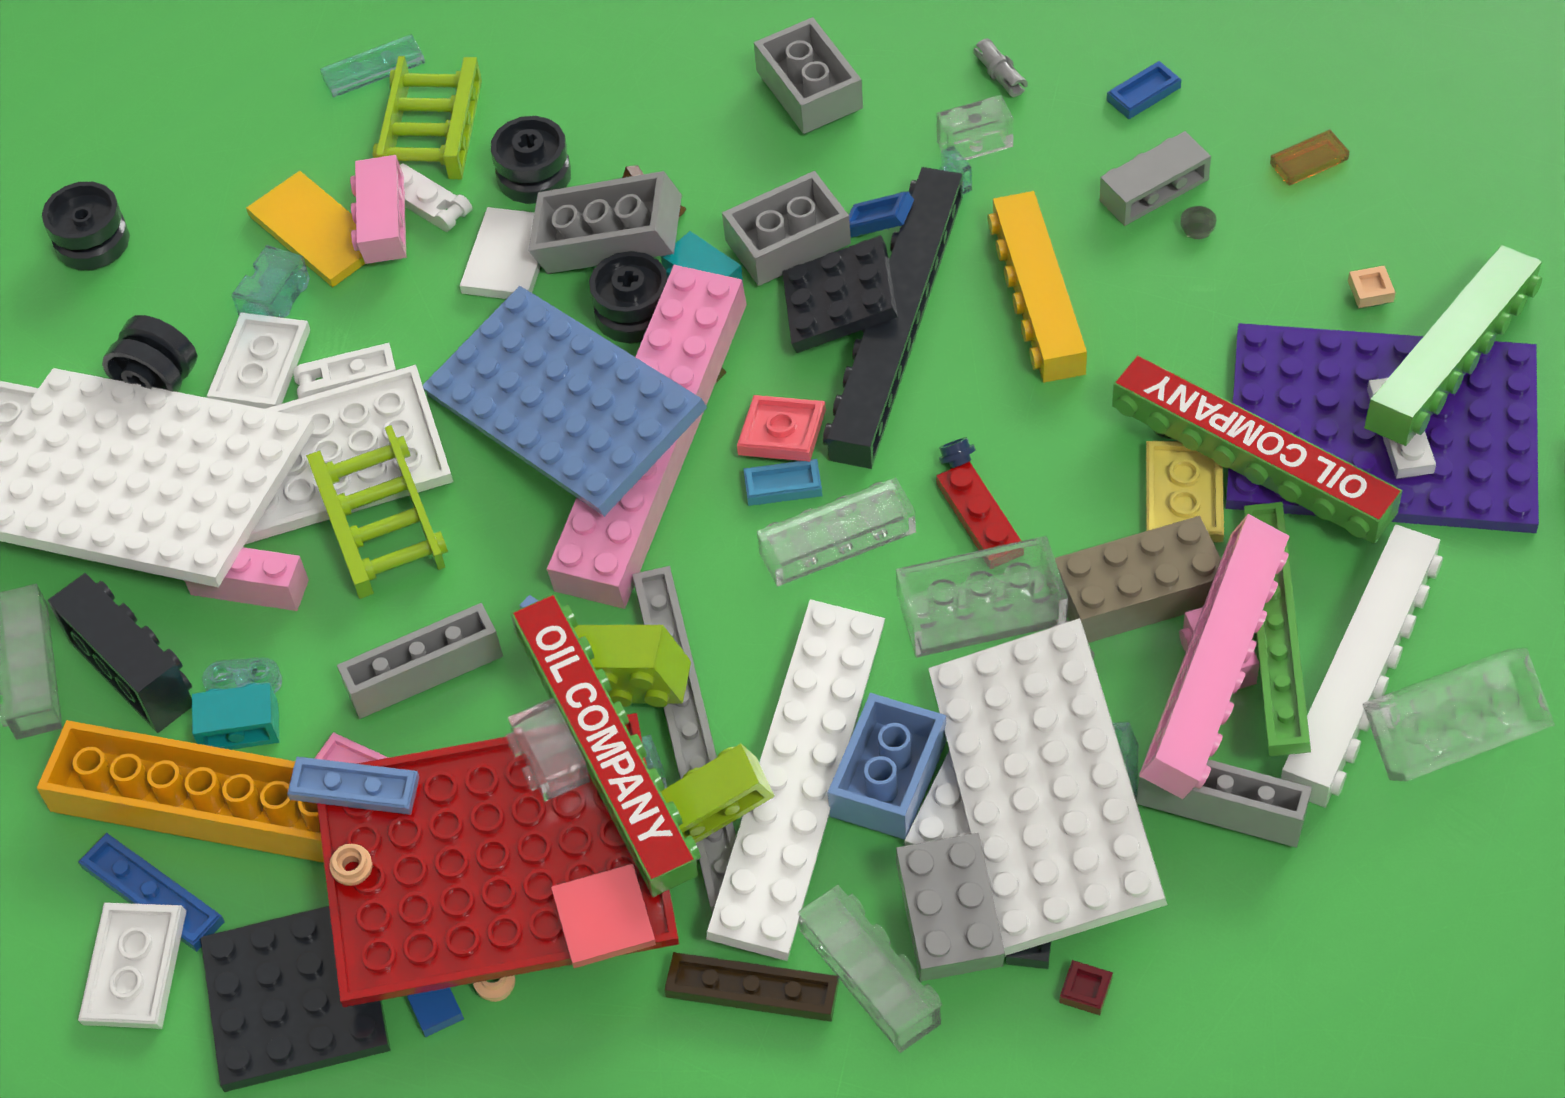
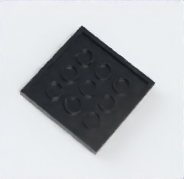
(281, 1004)

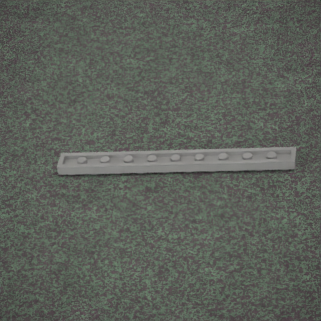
(686, 721)

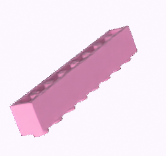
(1215, 658)

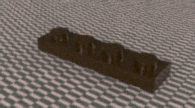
(752, 986)

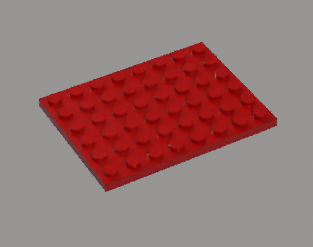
(467, 875)

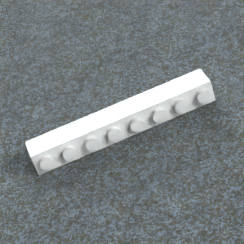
(1363, 660)

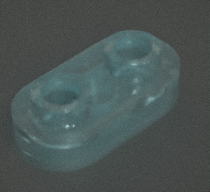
(242, 672)

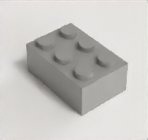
(808, 75)
(786, 227)
(949, 907)

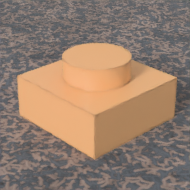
(1371, 286)

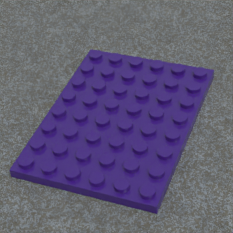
(1480, 440)

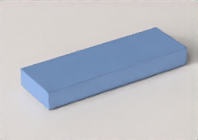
(353, 785)

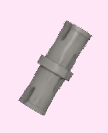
(1000, 67)

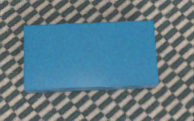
(782, 482)

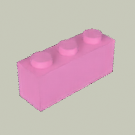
(379, 209)
(261, 580)

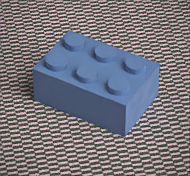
(887, 766)

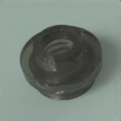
(1198, 222)

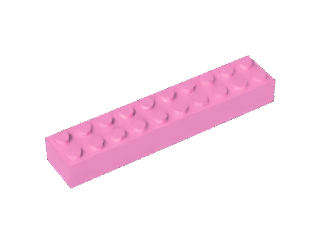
(688, 345)

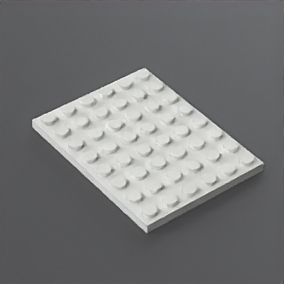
(142, 475)

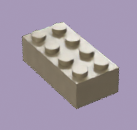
(1139, 578)

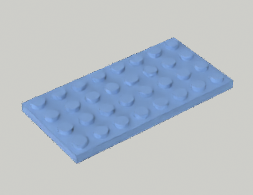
(564, 399)

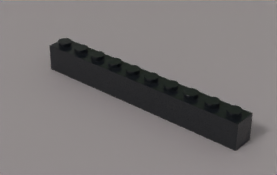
(886, 347)

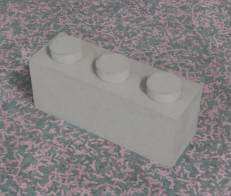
(1154, 178)

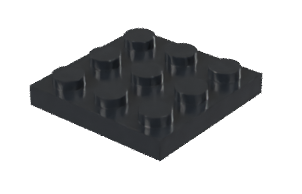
(839, 294)

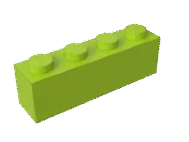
(719, 792)

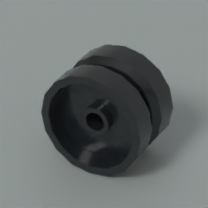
(530, 158)
(85, 225)
(626, 294)
(150, 354)

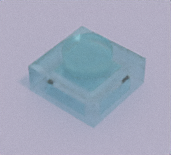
(954, 162)

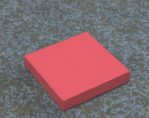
(781, 428)
(603, 916)

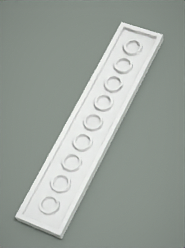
(801, 755)

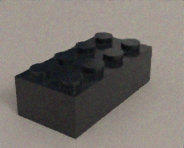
(123, 651)

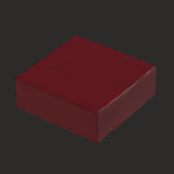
(1086, 987)

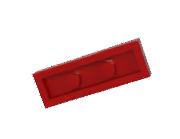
(976, 507)

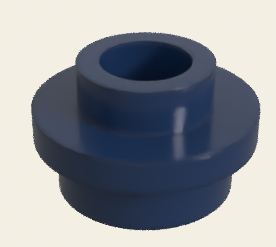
(956, 452)

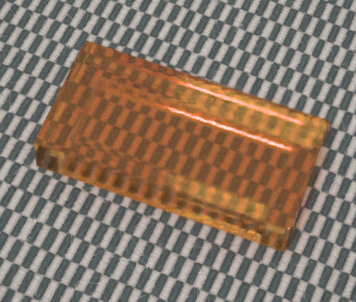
(1309, 157)

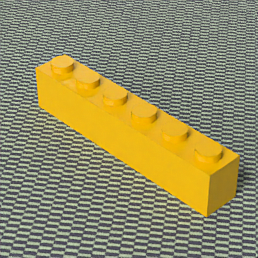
(1038, 287)

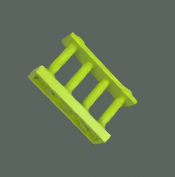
(456, 130)
(353, 537)

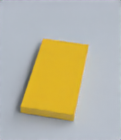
(311, 226)

